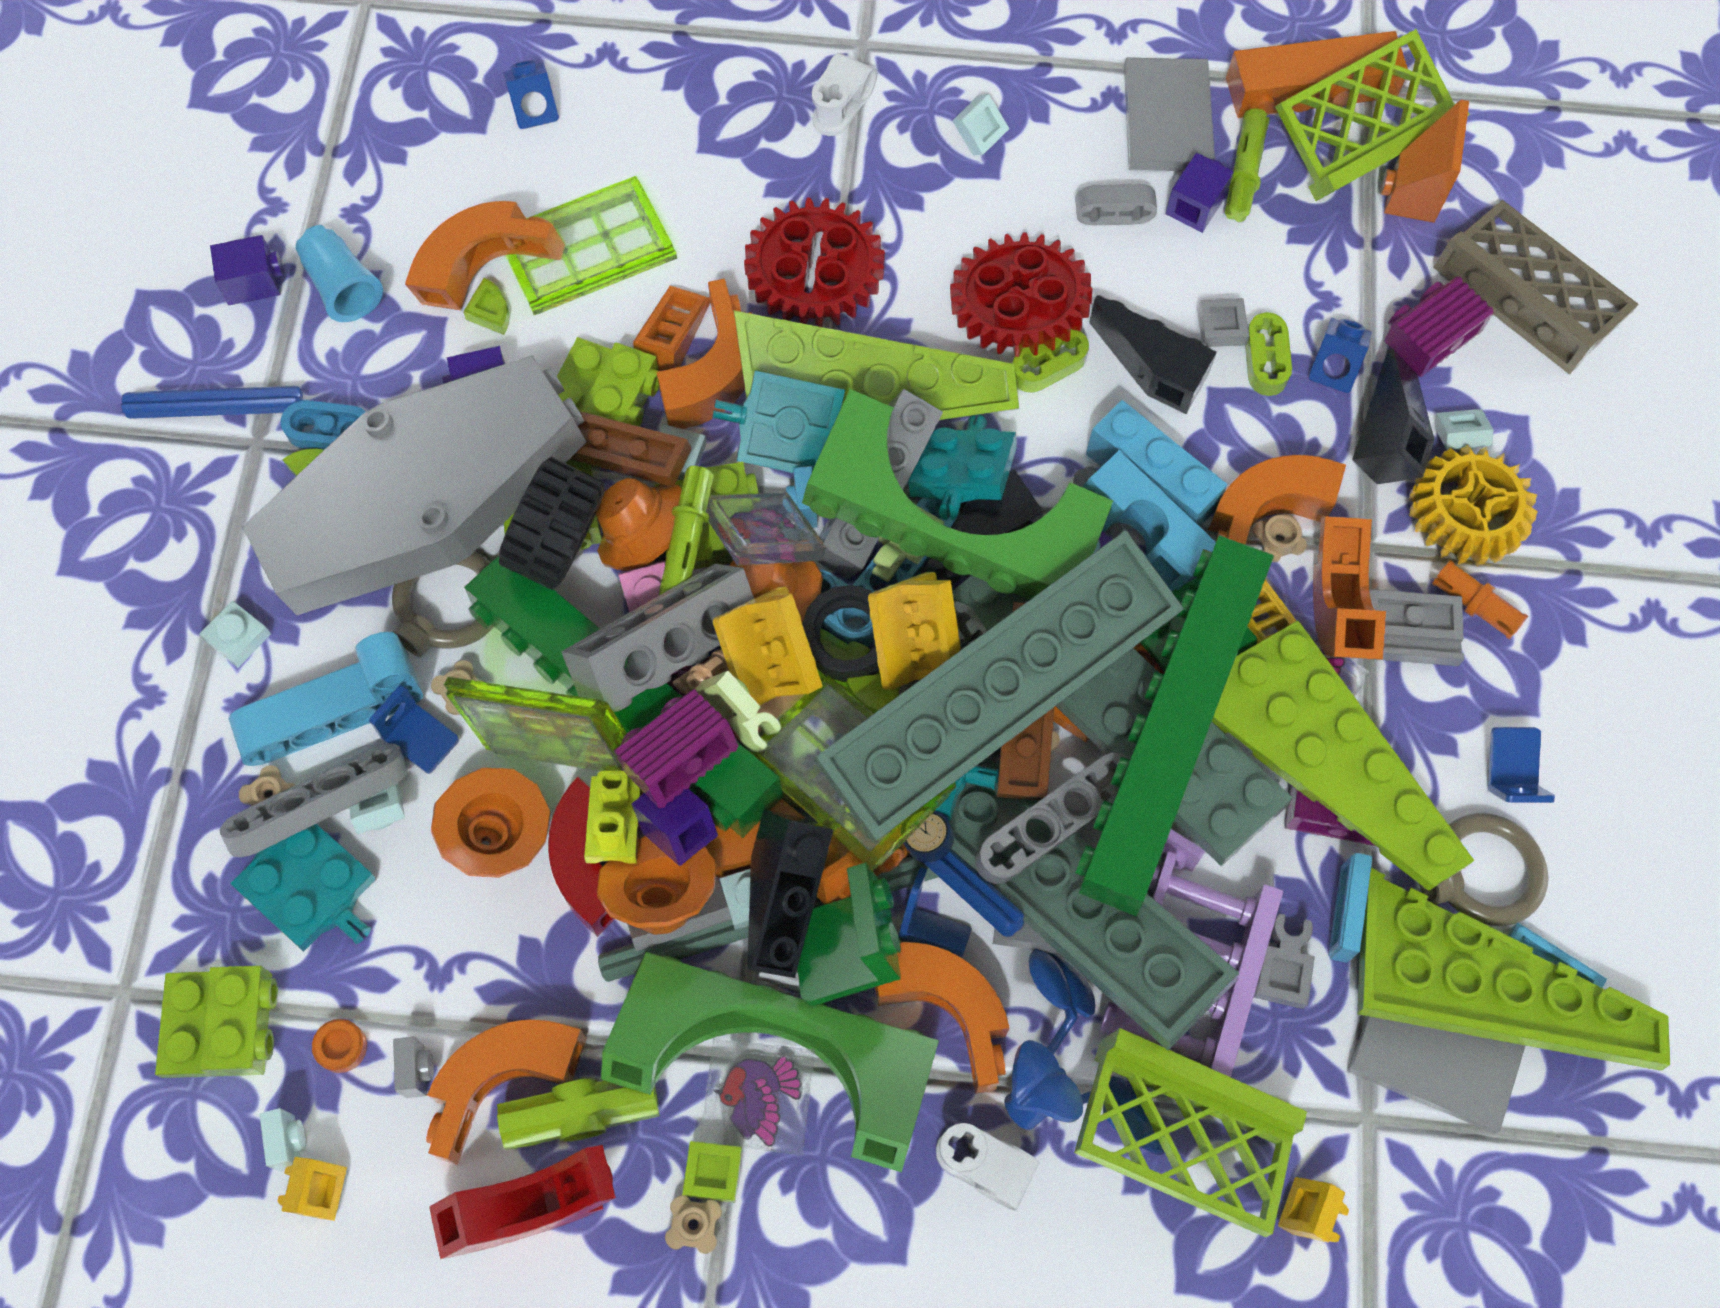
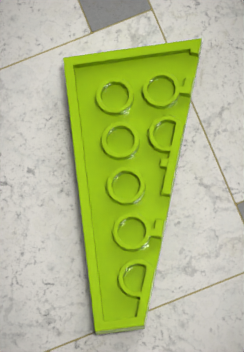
(874, 366)
(1320, 740)
(1478, 982)

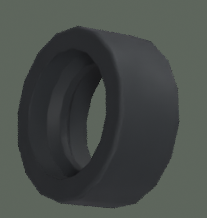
(823, 605)

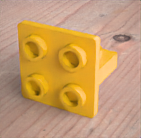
(913, 628)
(768, 647)

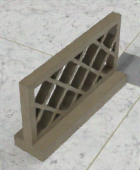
(1522, 302)

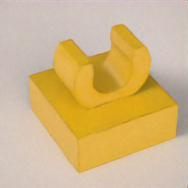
(313, 1188)
(1313, 1210)

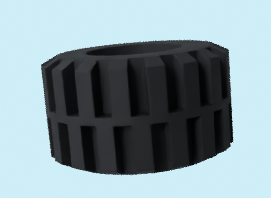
(551, 523)

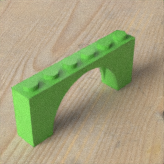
(859, 487)
(683, 1005)

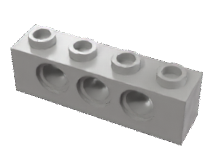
(907, 436)
(600, 658)

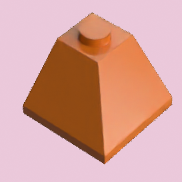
(1427, 168)

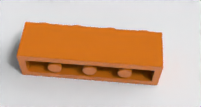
(1275, 73)

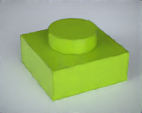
(712, 1171)

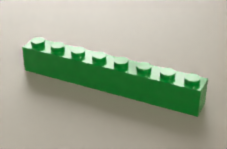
(545, 624)
(1175, 728)

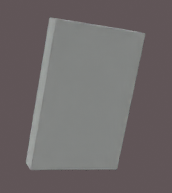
(1167, 112)
(1440, 1069)

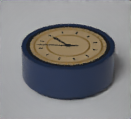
(931, 839)

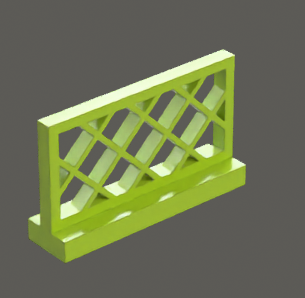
(1376, 150)
(1211, 1093)

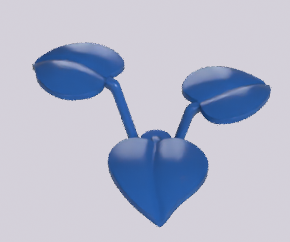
(1038, 1082)

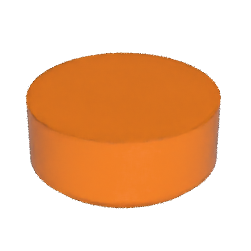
(339, 1046)

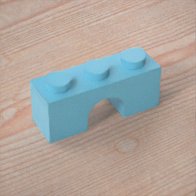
(1159, 458)
(1169, 533)

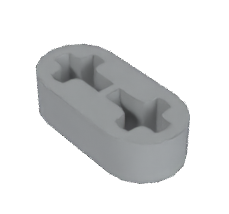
(1116, 204)

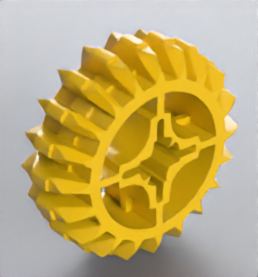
(1462, 518)

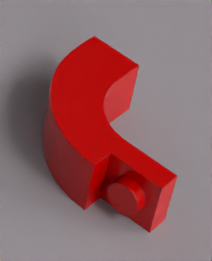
(566, 855)
(523, 1206)

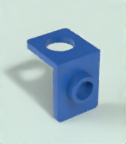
(527, 78)
(1342, 338)
(414, 730)
(1516, 765)
(929, 928)

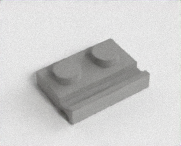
(1421, 627)

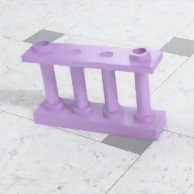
(1247, 958)

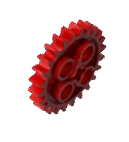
(774, 256)
(1021, 294)

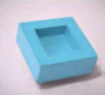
(801, 477)

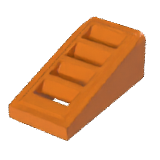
(672, 353)

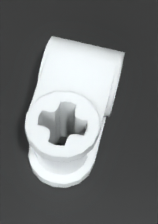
(841, 93)
(996, 1169)

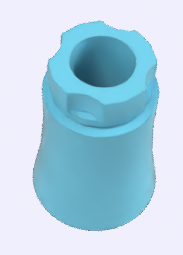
(340, 278)

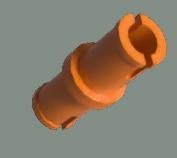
(1480, 600)

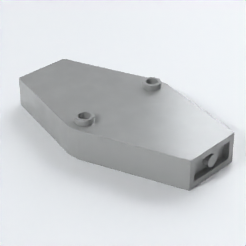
(413, 485)

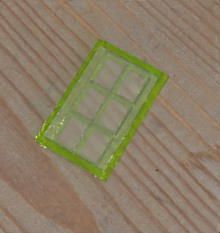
(605, 241)
(539, 724)
(807, 731)

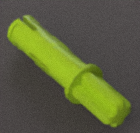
(1247, 164)
(687, 527)

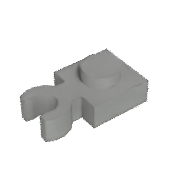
(1285, 970)

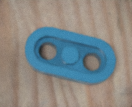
(328, 420)

